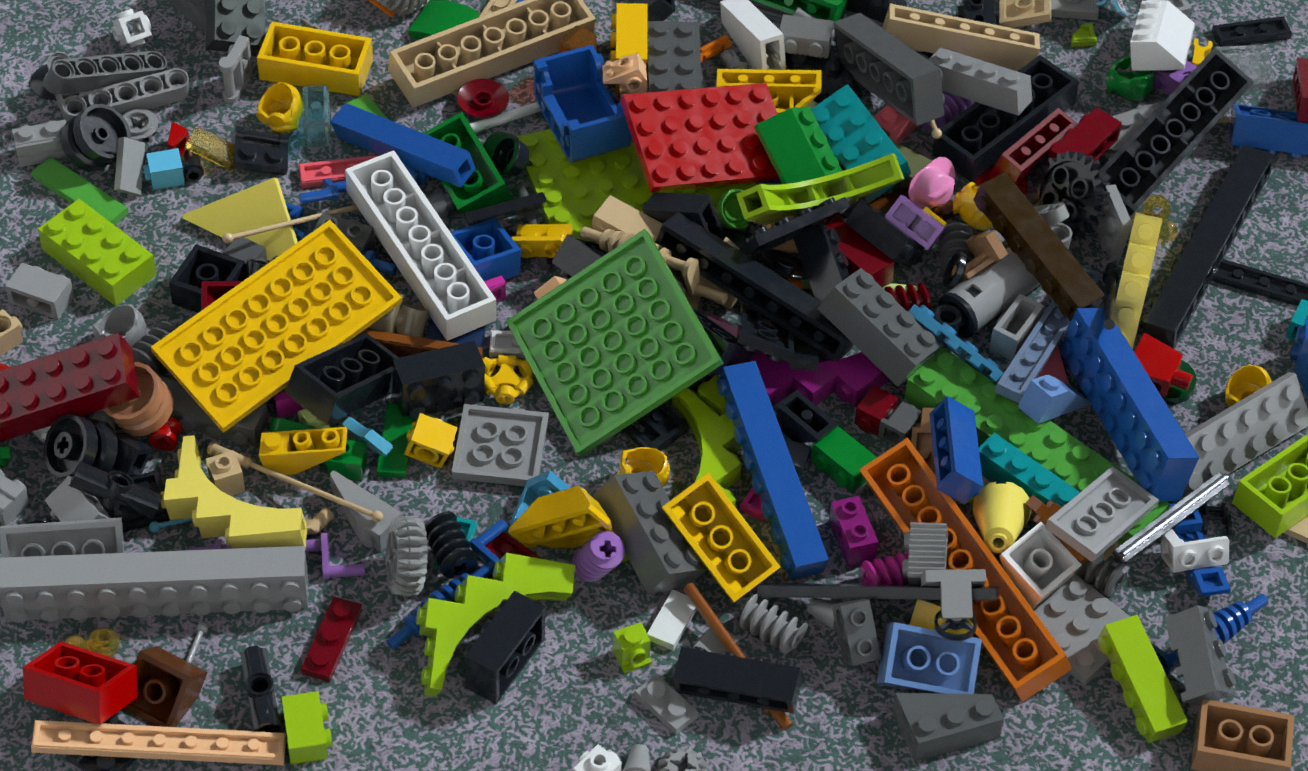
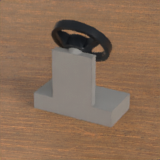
(955, 599)

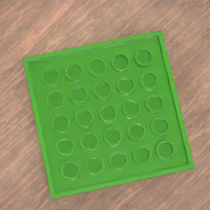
(613, 342)

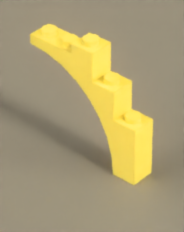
(1136, 274)
(220, 514)

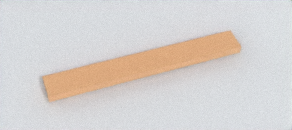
(158, 742)

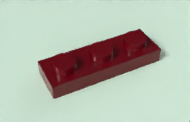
(331, 639)

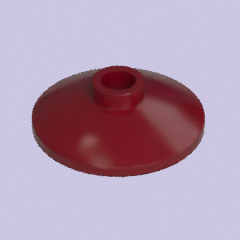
(483, 98)

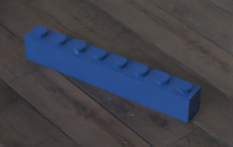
(772, 471)

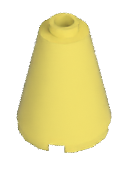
(1001, 514)

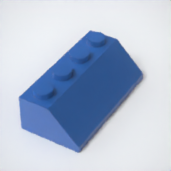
(1268, 130)

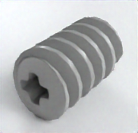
(771, 626)

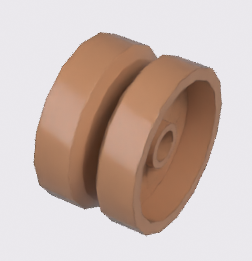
(148, 411)

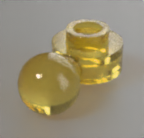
(1168, 228)
(95, 644)

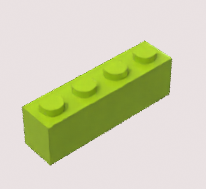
(1142, 679)

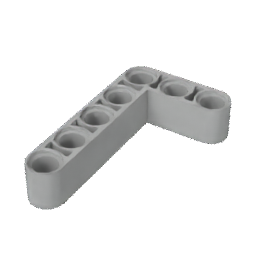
(136, 89)

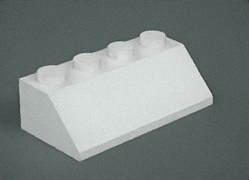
(1160, 37)

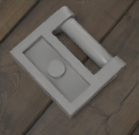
(236, 69)

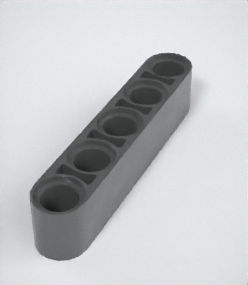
(95, 72)

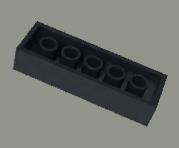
(983, 133)

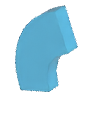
(374, 440)

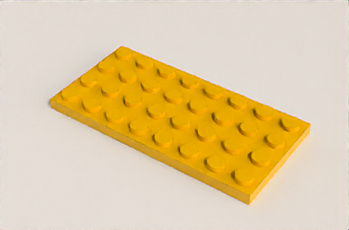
(283, 314)

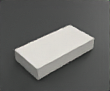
(672, 620)

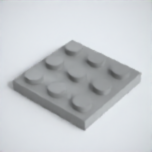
(499, 445)
(1075, 620)

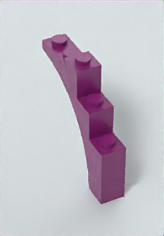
(848, 377)

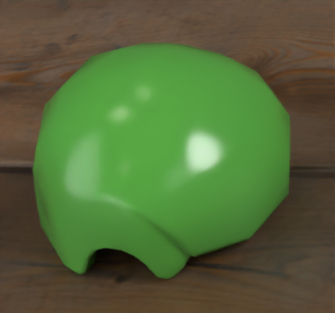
(730, 211)

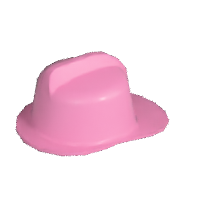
(933, 184)

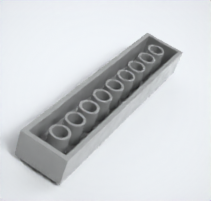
(153, 583)

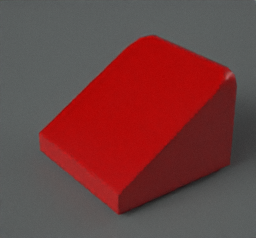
(178, 138)

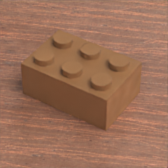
(1241, 738)

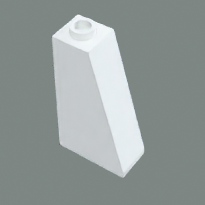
(754, 35)

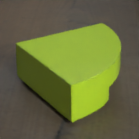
(1084, 36)

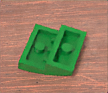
(440, 16)

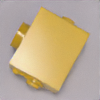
(430, 440)

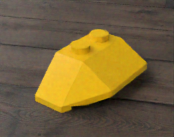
(786, 87)
(561, 520)

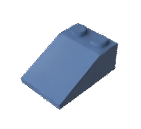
(927, 662)

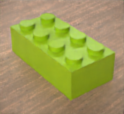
(97, 252)
(1277, 490)

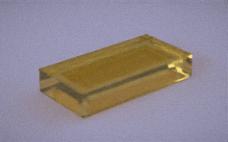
(211, 147)

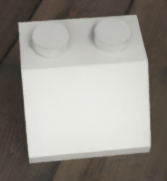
(1038, 564)

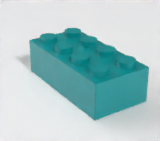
(855, 134)

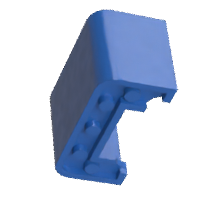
(579, 105)

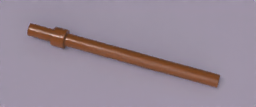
(727, 641)

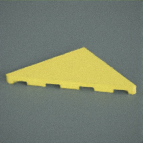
(249, 210)

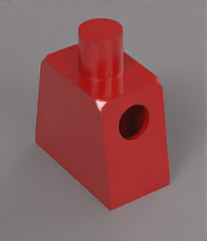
(1162, 364)

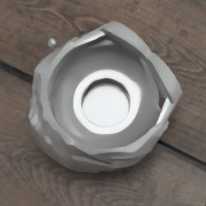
(121, 320)

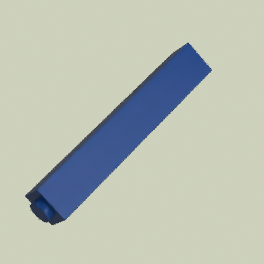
(411, 146)

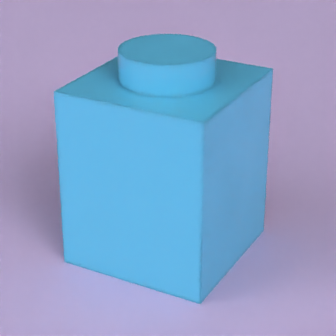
(164, 169)

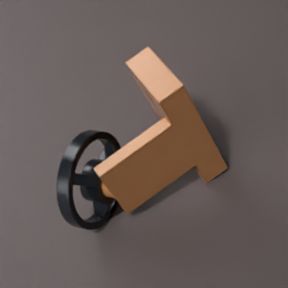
(986, 250)

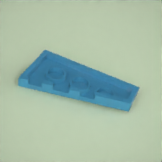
(964, 350)

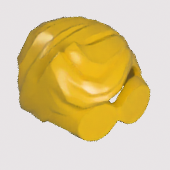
(280, 108)
(967, 209)
(1244, 383)
(645, 459)

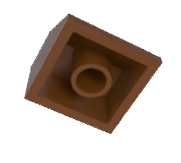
(165, 687)

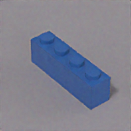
(956, 450)

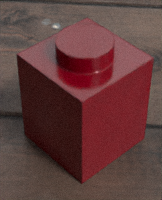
(873, 408)

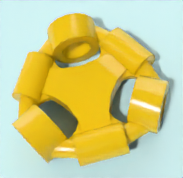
(506, 383)

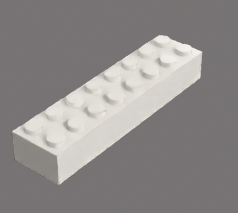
(421, 245)

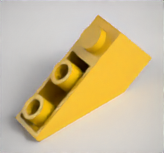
(300, 449)

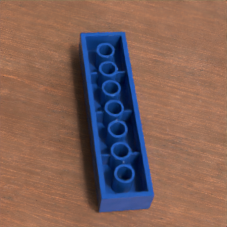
(1129, 405)

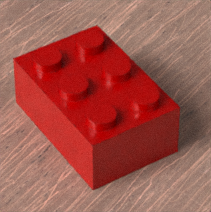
(80, 682)

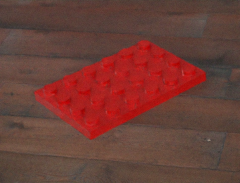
(700, 136)

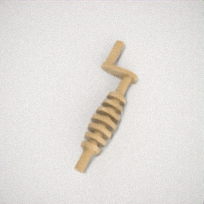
(611, 239)

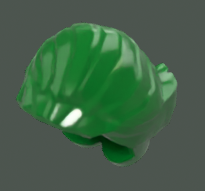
(1131, 85)

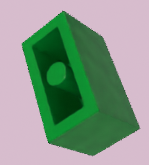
(842, 458)

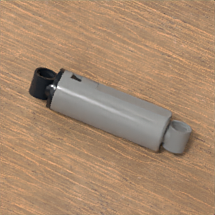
(990, 291)

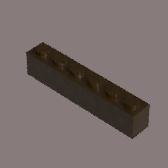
(1037, 246)

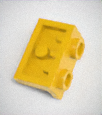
(541, 239)

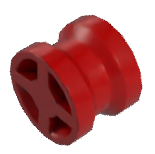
(167, 435)

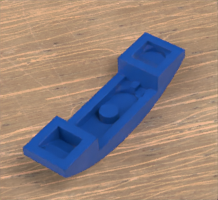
(1204, 580)

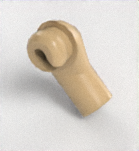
(316, 524)

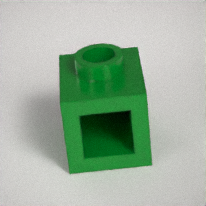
(351, 463)

